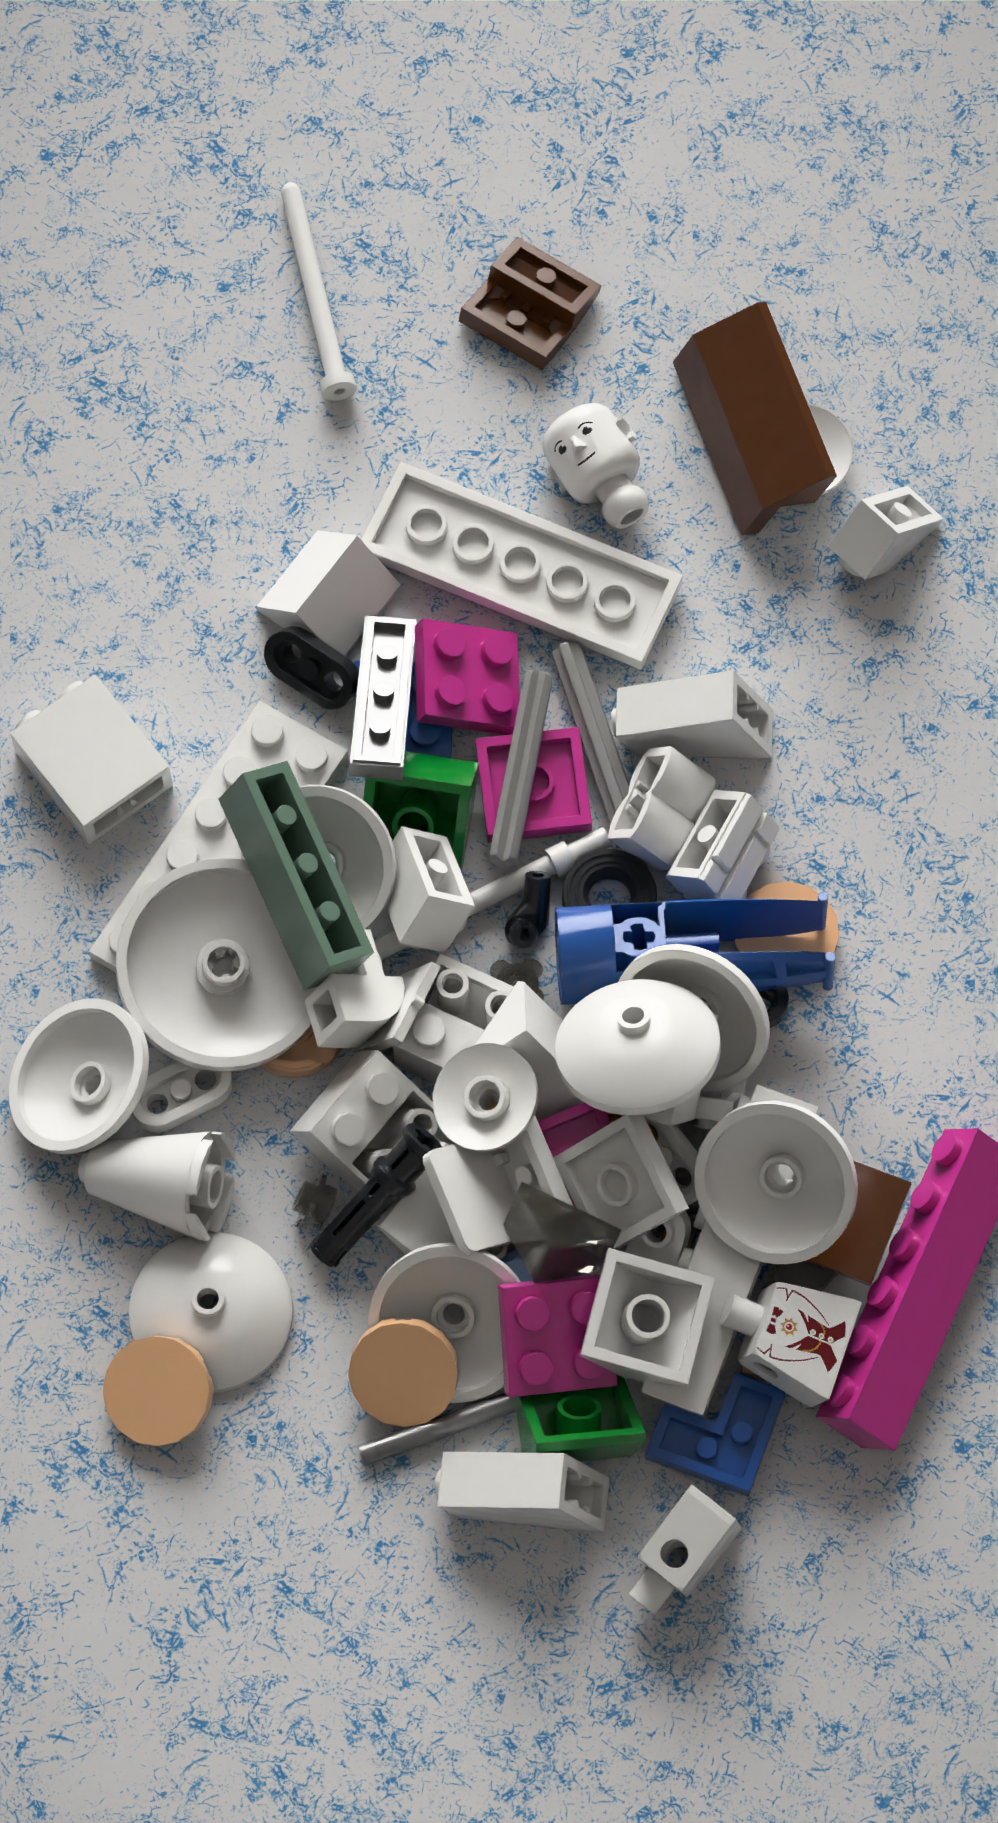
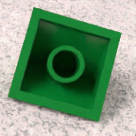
(581, 1423)

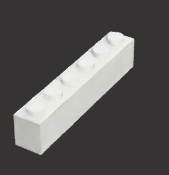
(732, 1274)

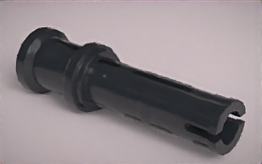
(391, 1179)

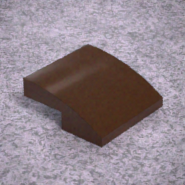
(529, 303)
(865, 1239)

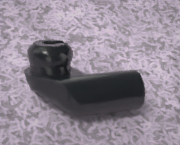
(532, 913)

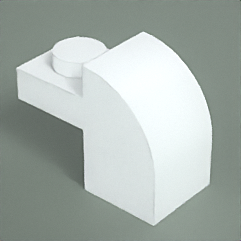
(355, 1005)

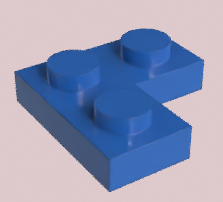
(723, 1450)

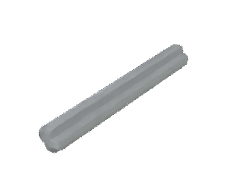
(593, 725)
(520, 768)

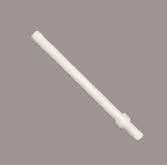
(556, 861)

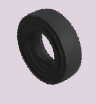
(608, 865)

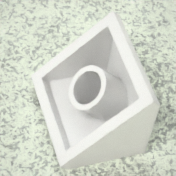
(331, 590)
(531, 1030)
(646, 1319)

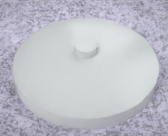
(210, 970)

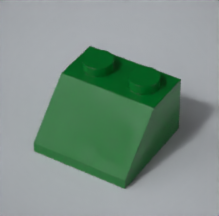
(431, 798)

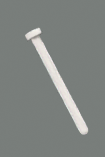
(336, 383)

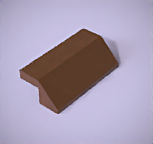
(753, 417)

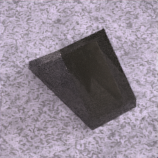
(557, 1237)

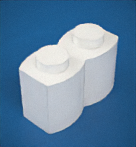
(660, 807)

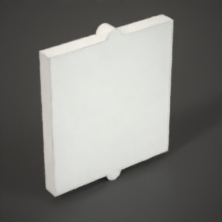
(416, 985)

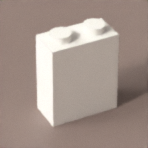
(91, 758)

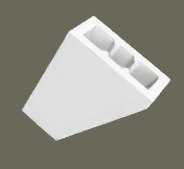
(696, 717)
(523, 1489)

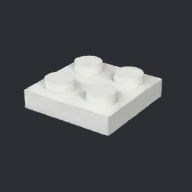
(622, 1178)

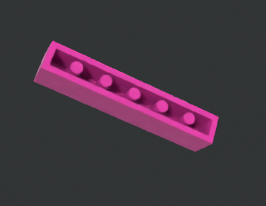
(917, 1292)

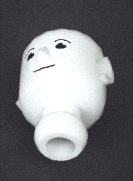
(597, 462)

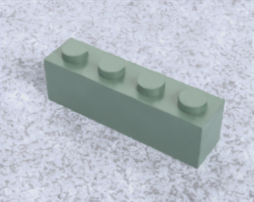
(295, 874)

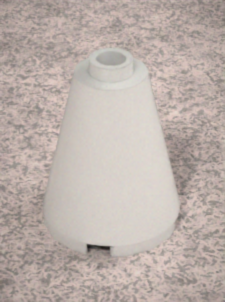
(165, 1179)

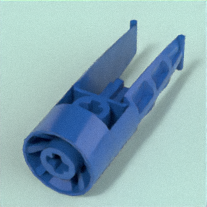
(603, 940)

